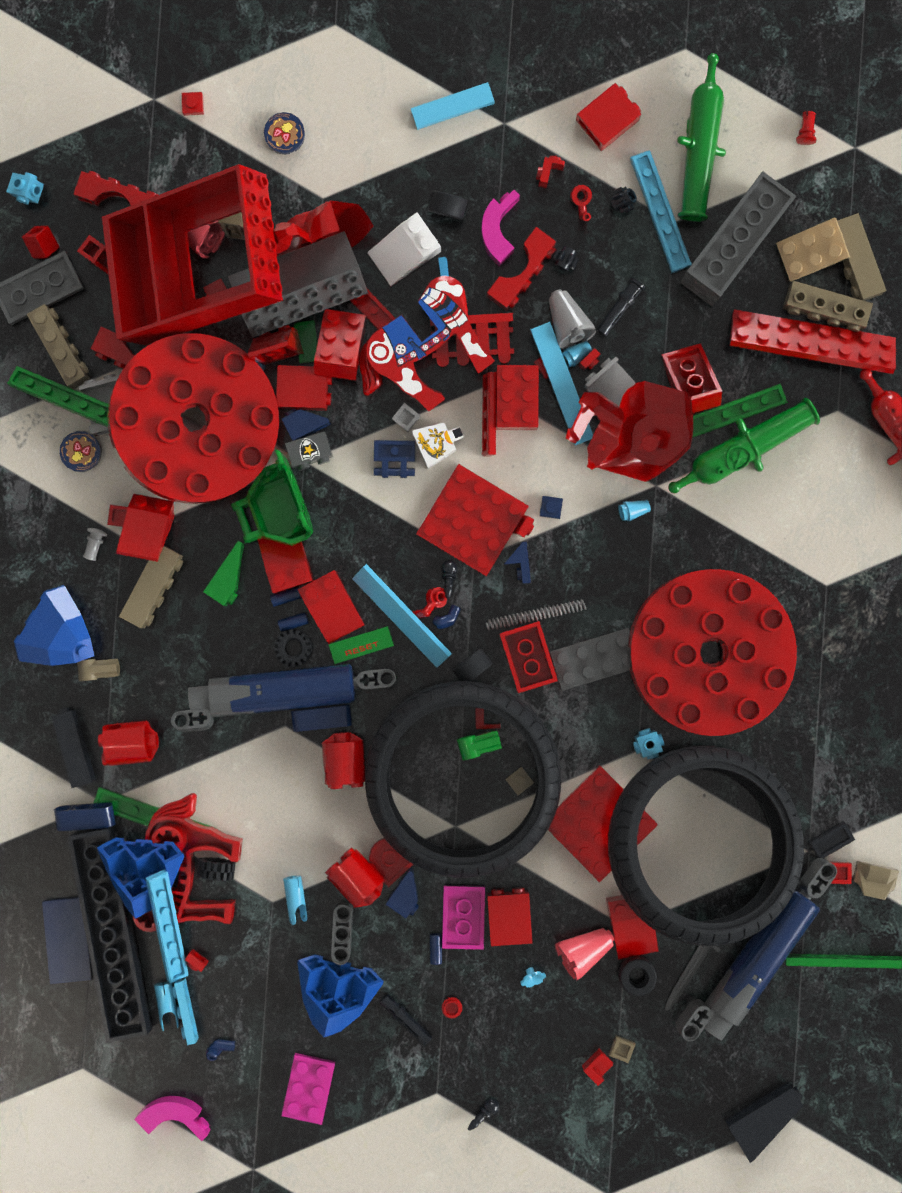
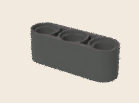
(342, 942)

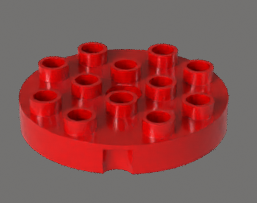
(178, 376)
(755, 646)

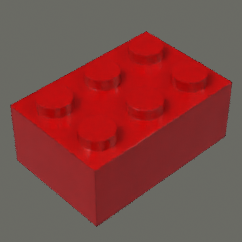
(339, 344)
(517, 397)
(528, 657)

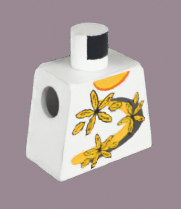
(436, 442)

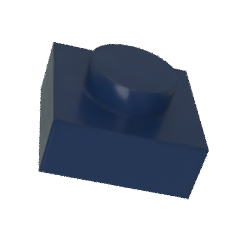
(551, 507)

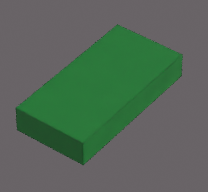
(308, 340)

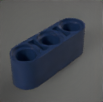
(321, 718)
(84, 816)

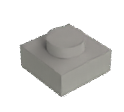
(406, 417)

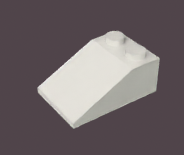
(404, 249)

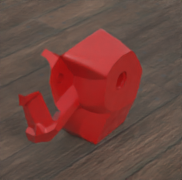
(322, 223)
(649, 422)

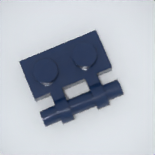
(394, 451)

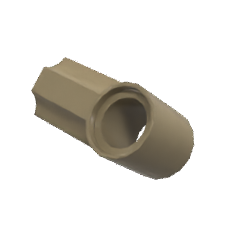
(95, 669)

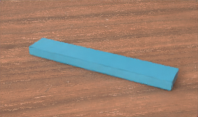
(660, 211)
(559, 376)
(401, 615)
(167, 926)

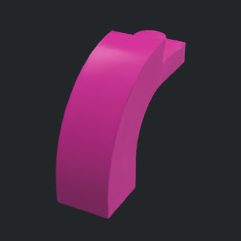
(494, 242)
(173, 1108)

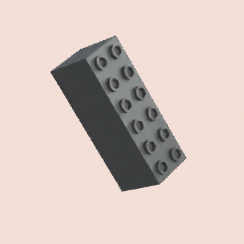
(737, 238)
(310, 281)

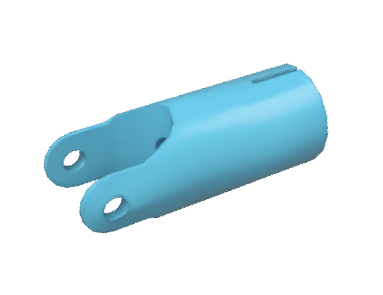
(295, 897)
(165, 1001)

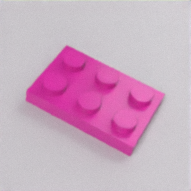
(463, 917)
(308, 1088)

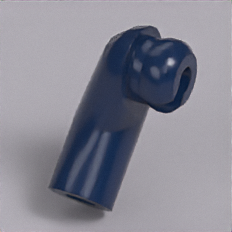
(447, 620)
(217, 1047)

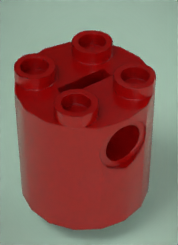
(128, 743)
(343, 760)
(356, 879)

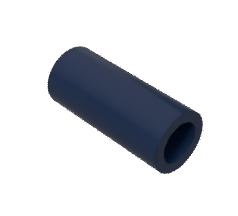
(285, 596)
(293, 622)
(435, 948)

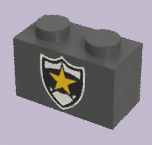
(309, 451)

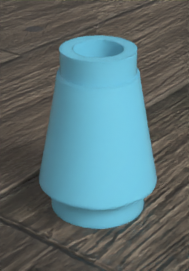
(574, 354)
(633, 509)

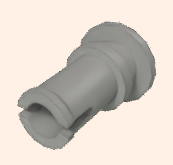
(94, 542)

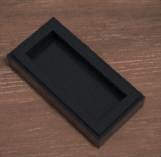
(831, 840)

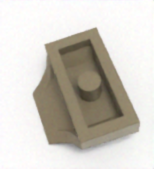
(875, 880)

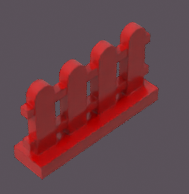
(482, 331)

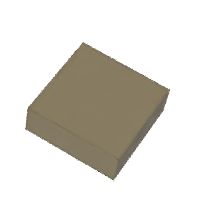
(622, 1049)

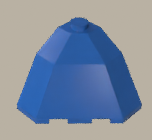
(54, 632)
(132, 862)
(335, 992)

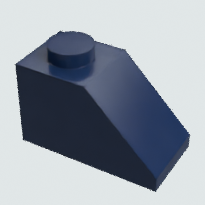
(303, 423)
(405, 896)

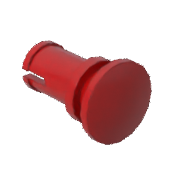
(807, 131)

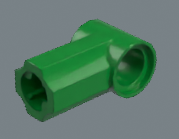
(474, 746)

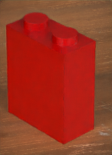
(608, 116)
(302, 388)
(509, 917)

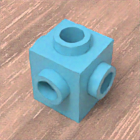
(25, 188)
(641, 740)

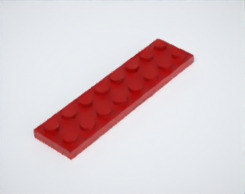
(813, 341)

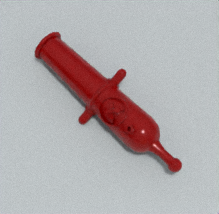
(887, 411)

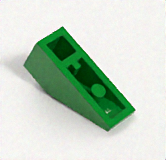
(226, 580)

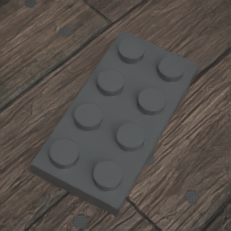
(38, 286)
(592, 659)

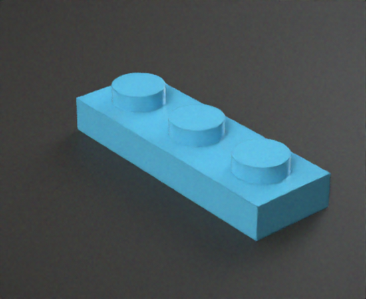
(185, 1011)

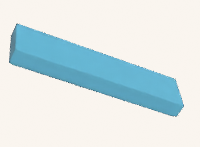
(452, 106)

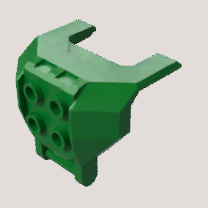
(275, 506)

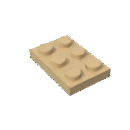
(813, 249)

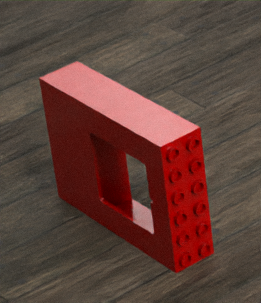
(153, 264)

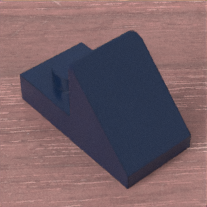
(520, 557)

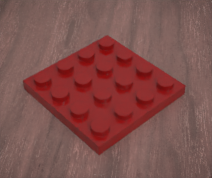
(472, 520)
(585, 819)

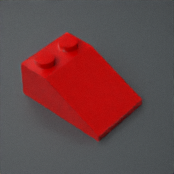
(276, 346)
(692, 373)
(146, 527)
(285, 565)
(331, 607)
(630, 933)

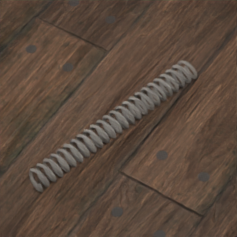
(535, 613)

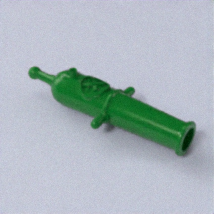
(701, 144)
(748, 445)

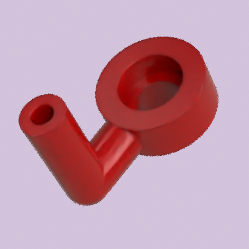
(583, 215)
(432, 602)

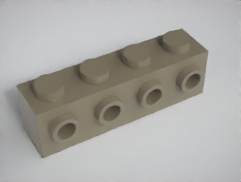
(861, 265)
(827, 306)
(58, 346)
(150, 588)

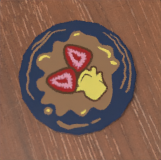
(284, 133)
(80, 451)

